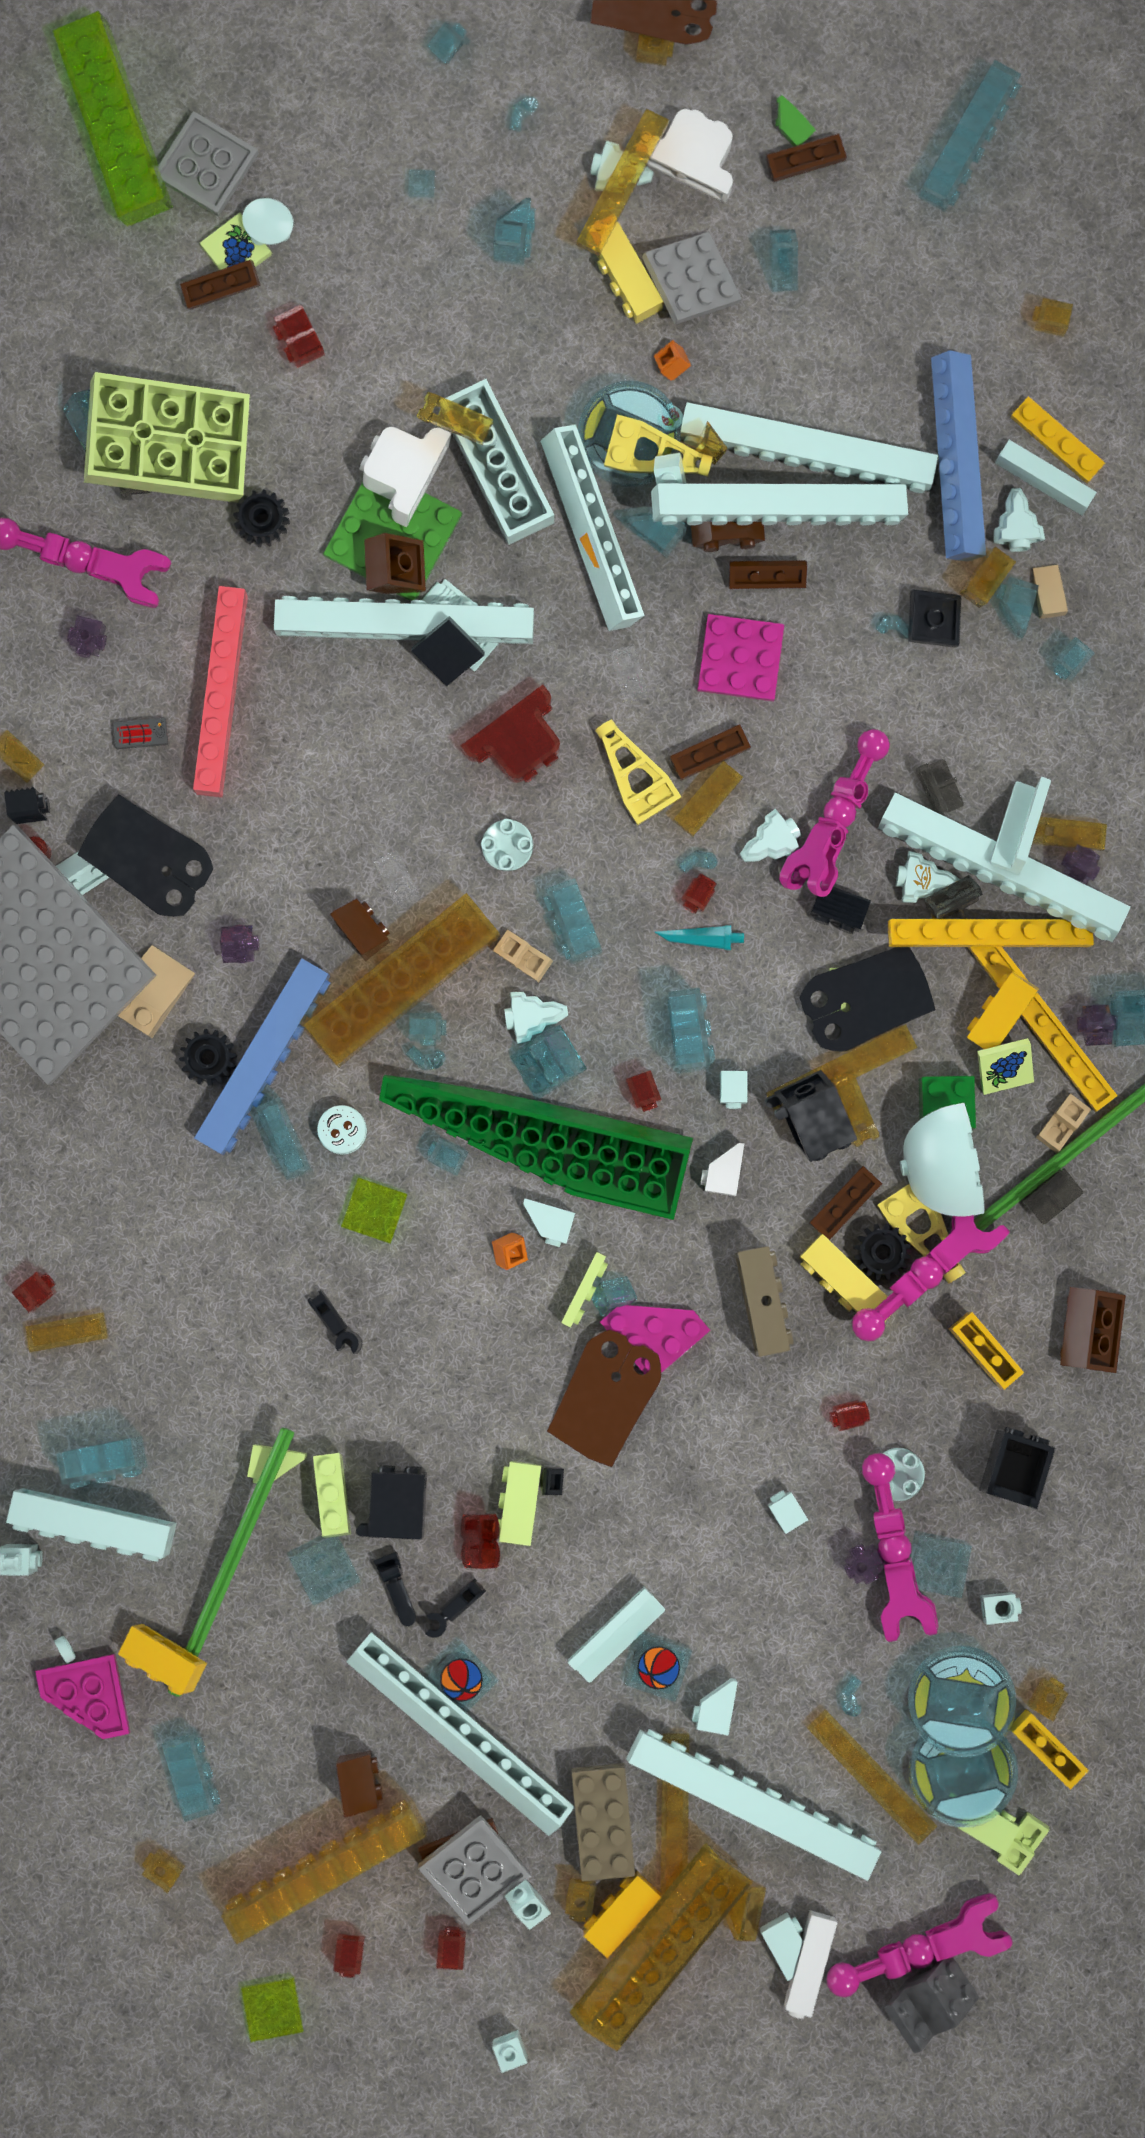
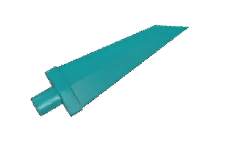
(713, 937)

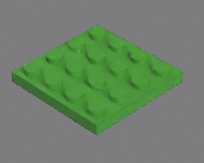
(371, 516)

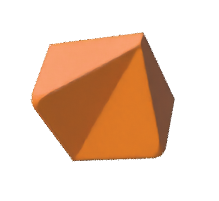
(672, 360)
(509, 1251)

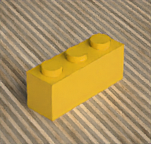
(1002, 1011)
(986, 1350)
(162, 1659)
(1048, 1749)
(621, 1913)

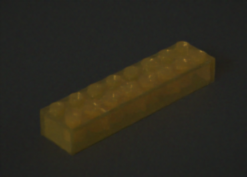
(402, 980)
(325, 1871)
(660, 1947)

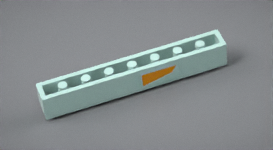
(592, 527)

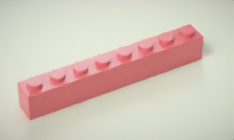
(220, 691)

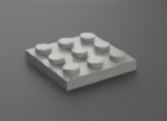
(206, 163)
(691, 278)
(474, 1870)

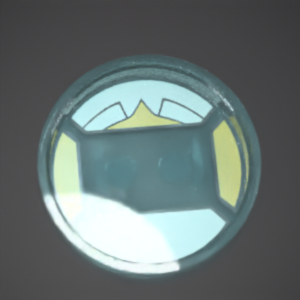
(634, 401)
(962, 1701)
(963, 1788)

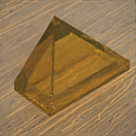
(710, 444)
(19, 757)
(746, 1914)

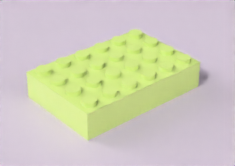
(166, 437)

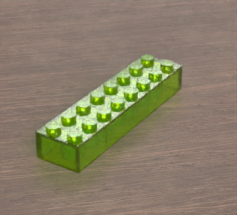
(112, 118)

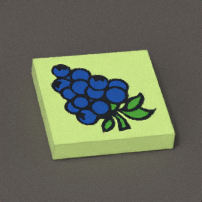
(233, 245)
(1005, 1066)

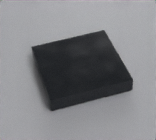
(934, 618)
(448, 651)

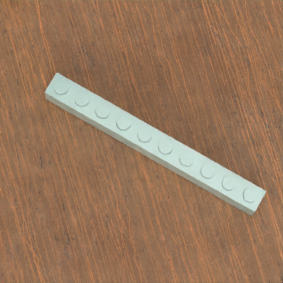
(812, 448)
(779, 503)
(400, 620)
(973, 852)
(460, 1734)
(753, 1804)

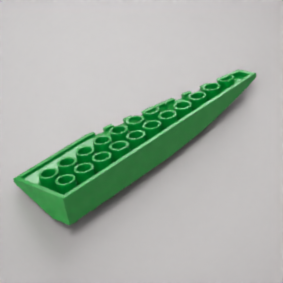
(564, 1146)

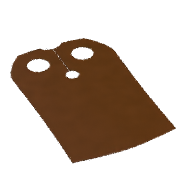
(655, 18)
(601, 1412)

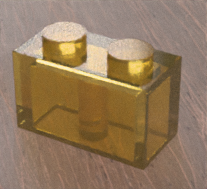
(987, 577)

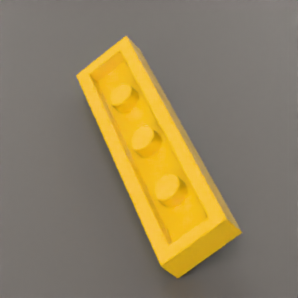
(1057, 440)

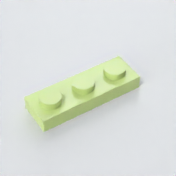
(585, 1290)

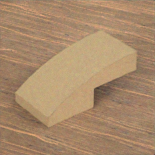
(523, 956)
(1063, 1123)

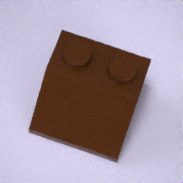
(394, 564)
(360, 929)
(358, 1783)

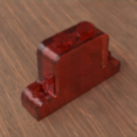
(518, 739)

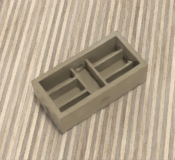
(767, 1321)
(603, 1822)

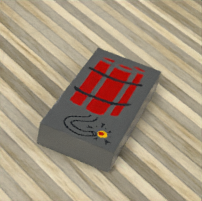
(140, 733)

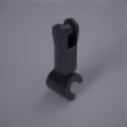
(335, 1323)
(389, 1570)
(454, 1608)

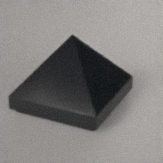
(552, 1481)

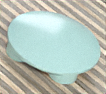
(267, 221)
(507, 845)
(908, 1474)

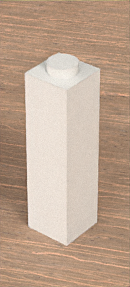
(810, 1964)

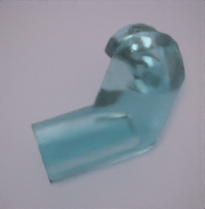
(520, 111)
(893, 622)
(698, 859)
(426, 1061)
(848, 1698)

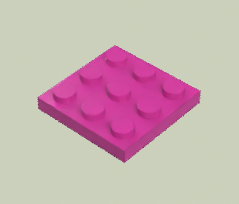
(741, 657)

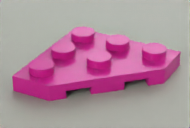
(660, 1329)
(88, 1694)

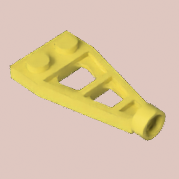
(624, 441)
(652, 799)
(899, 1207)

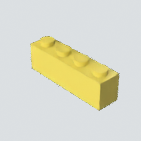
(629, 277)
(841, 1276)

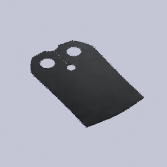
(134, 850)
(881, 996)

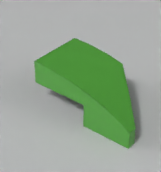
(792, 122)

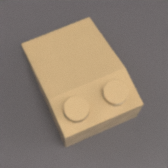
(160, 995)

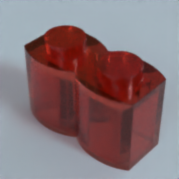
(298, 336)
(480, 1541)

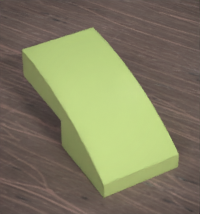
(1024, 1844)

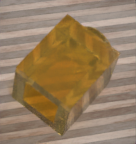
(1052, 316)

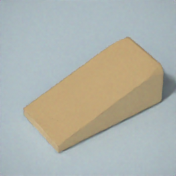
(1050, 593)

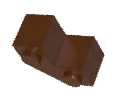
(712, 536)

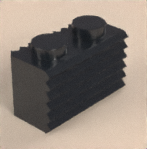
(26, 805)
(841, 909)

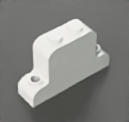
(695, 153)
(403, 468)

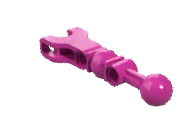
(97, 562)
(819, 853)
(927, 1273)
(895, 1551)
(918, 1950)

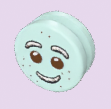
(342, 1129)

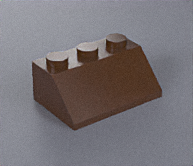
(1092, 1329)

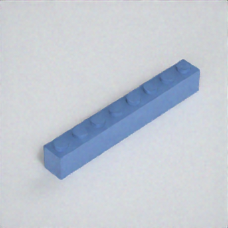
(958, 456)
(263, 1057)

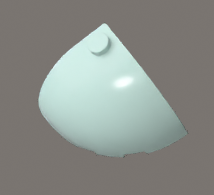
(943, 1163)

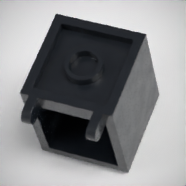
(814, 1115)
(1014, 1474)
(396, 1504)

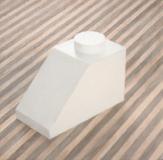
(724, 1172)

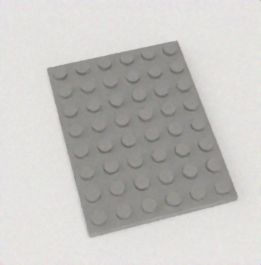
(59, 962)

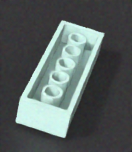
(503, 469)
(91, 1523)

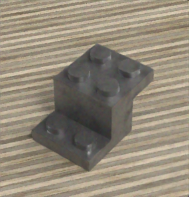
(931, 2003)

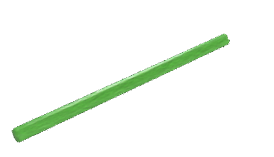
(1060, 1159)
(239, 1542)

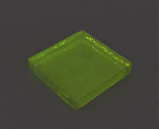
(374, 1210)
(272, 2009)

